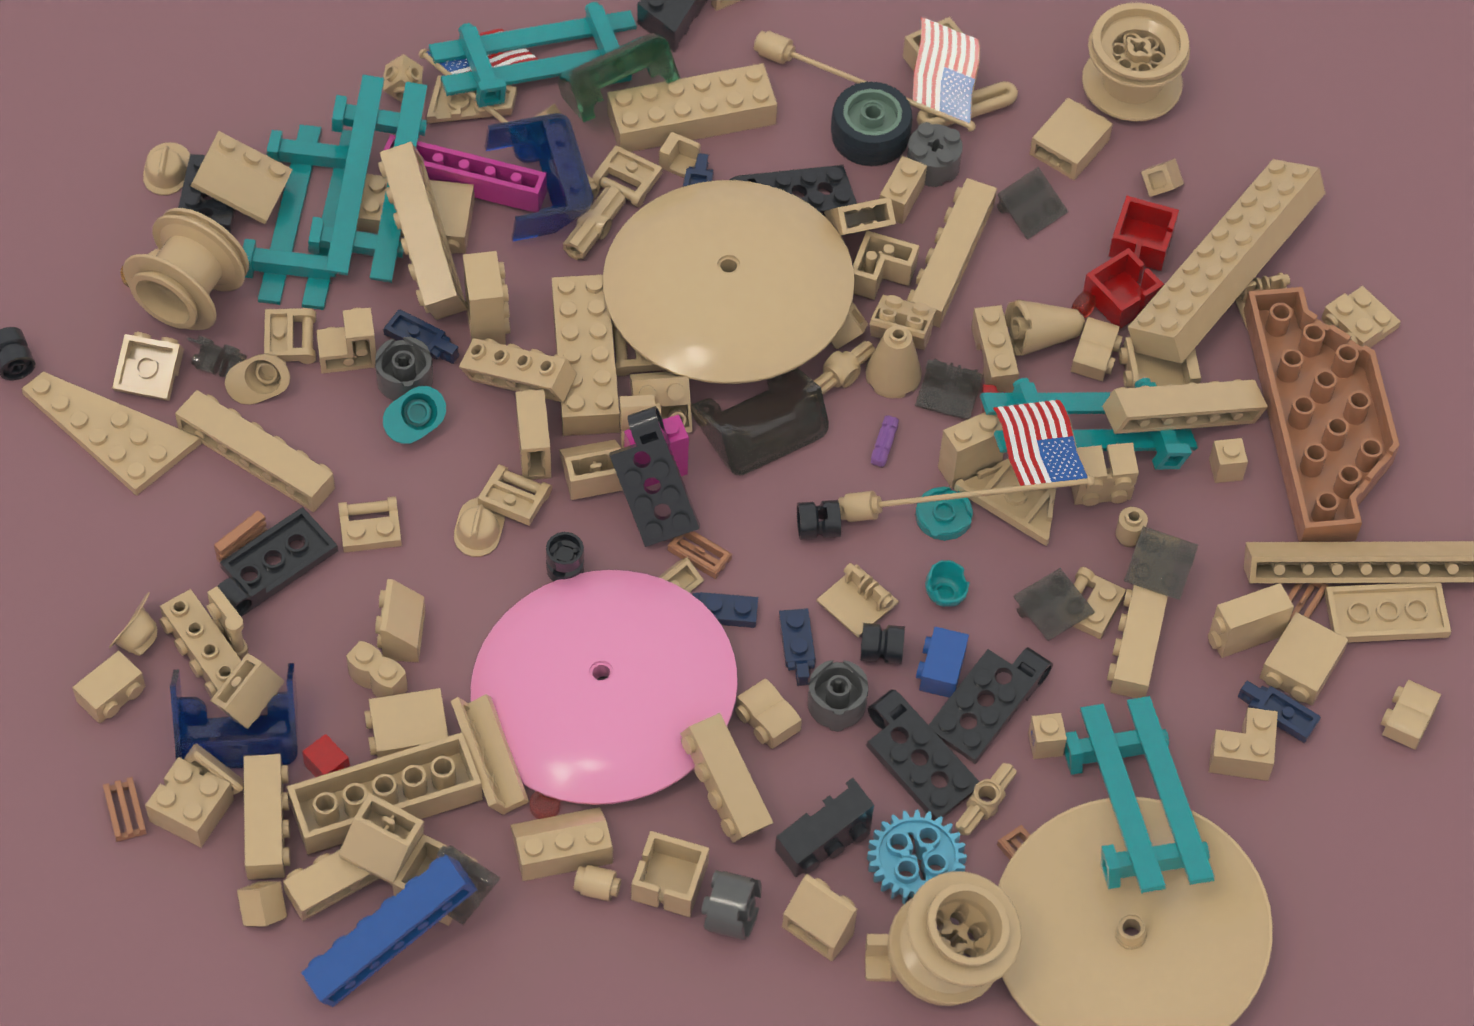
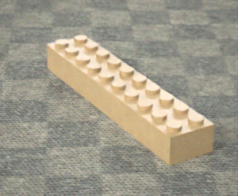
(1226, 261)

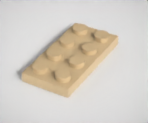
(1388, 611)

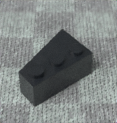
(668, 17)
(827, 831)

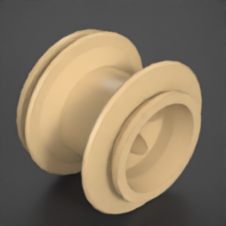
(1136, 62)
(191, 262)
(933, 960)

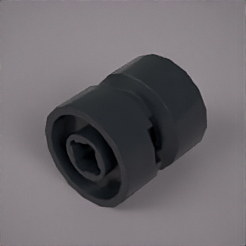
(15, 356)
(808, 519)
(564, 556)
(882, 643)

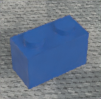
(943, 661)

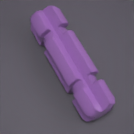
(884, 441)

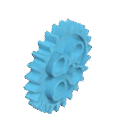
(889, 862)

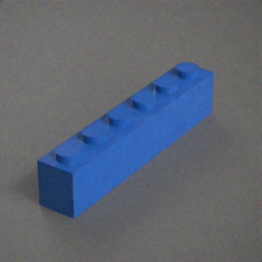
(388, 930)

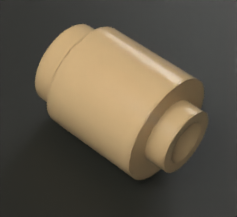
(1130, 525)
(597, 882)

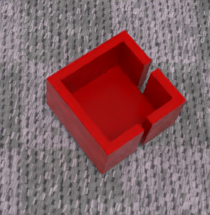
(1145, 230)
(1118, 287)

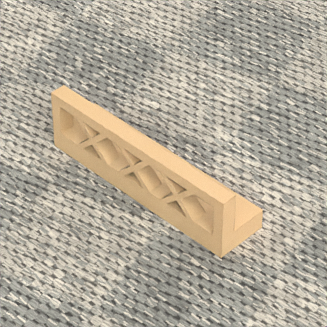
(490, 754)

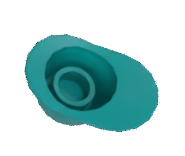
(414, 414)

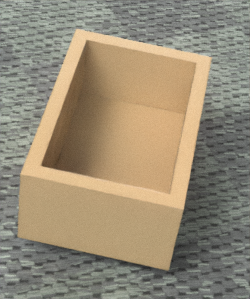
(486, 296)

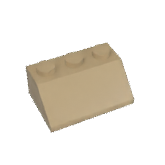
(241, 177)
(562, 843)

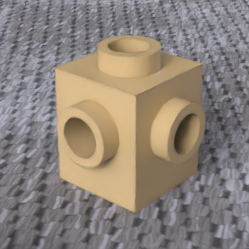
(398, 73)

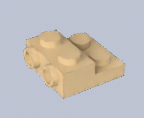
(372, 203)
(1361, 317)
(148, 366)

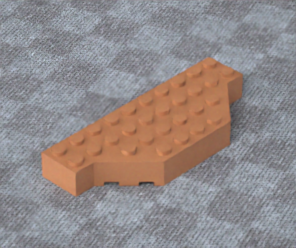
(1323, 413)

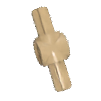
(844, 367)
(980, 809)

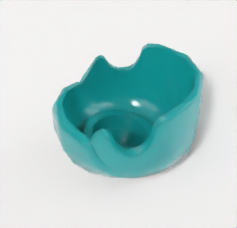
(946, 583)

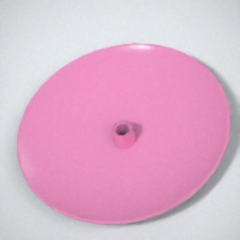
(613, 735)

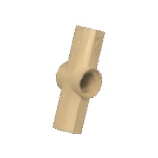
(594, 223)

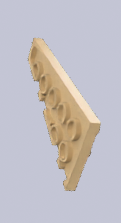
(119, 438)

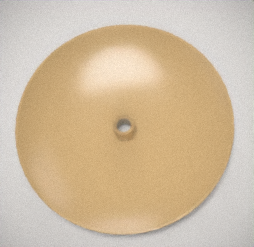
(728, 281)
(1196, 944)

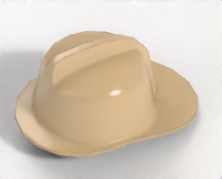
(166, 168)
(257, 379)
(477, 529)
(139, 632)

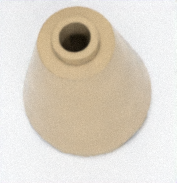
(1040, 325)
(894, 364)

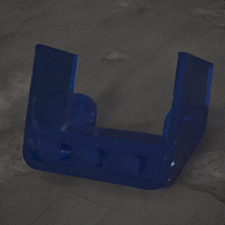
(554, 145)
(230, 740)

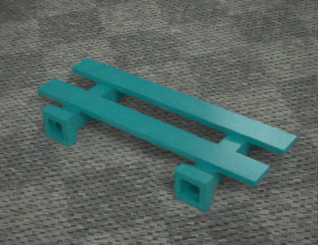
(492, 81)
(366, 119)
(280, 258)
(1172, 446)
(1107, 750)

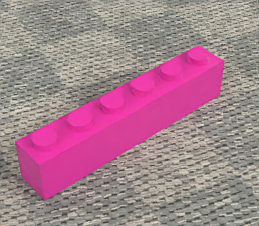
(491, 178)

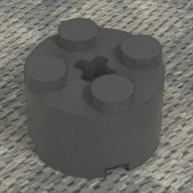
(938, 149)
(403, 366)
(837, 694)
(732, 905)

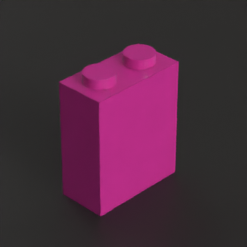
(679, 446)

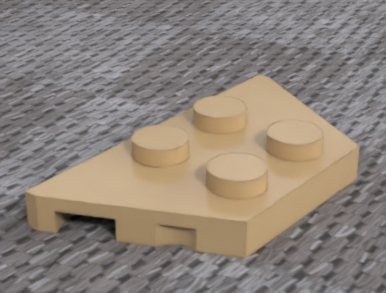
(1025, 510)

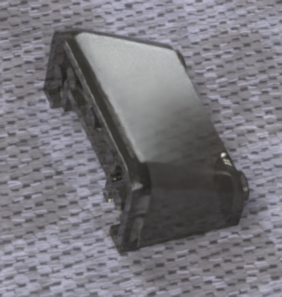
(766, 424)

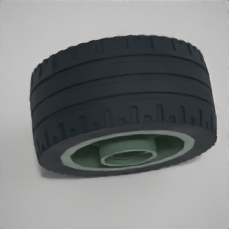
(871, 123)

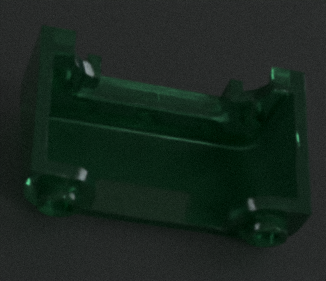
(582, 83)

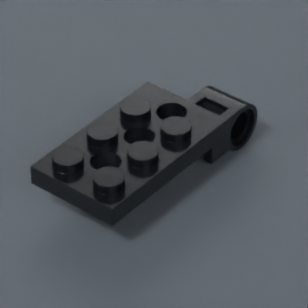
(808, 182)
(193, 198)
(652, 438)
(273, 578)
(1027, 675)
(893, 714)

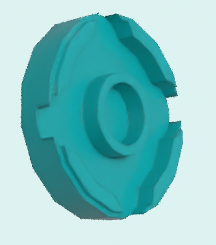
(944, 518)

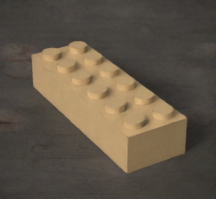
(692, 107)
(423, 231)
(586, 340)
(417, 780)

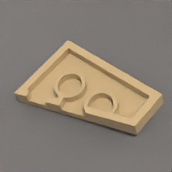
(463, 107)

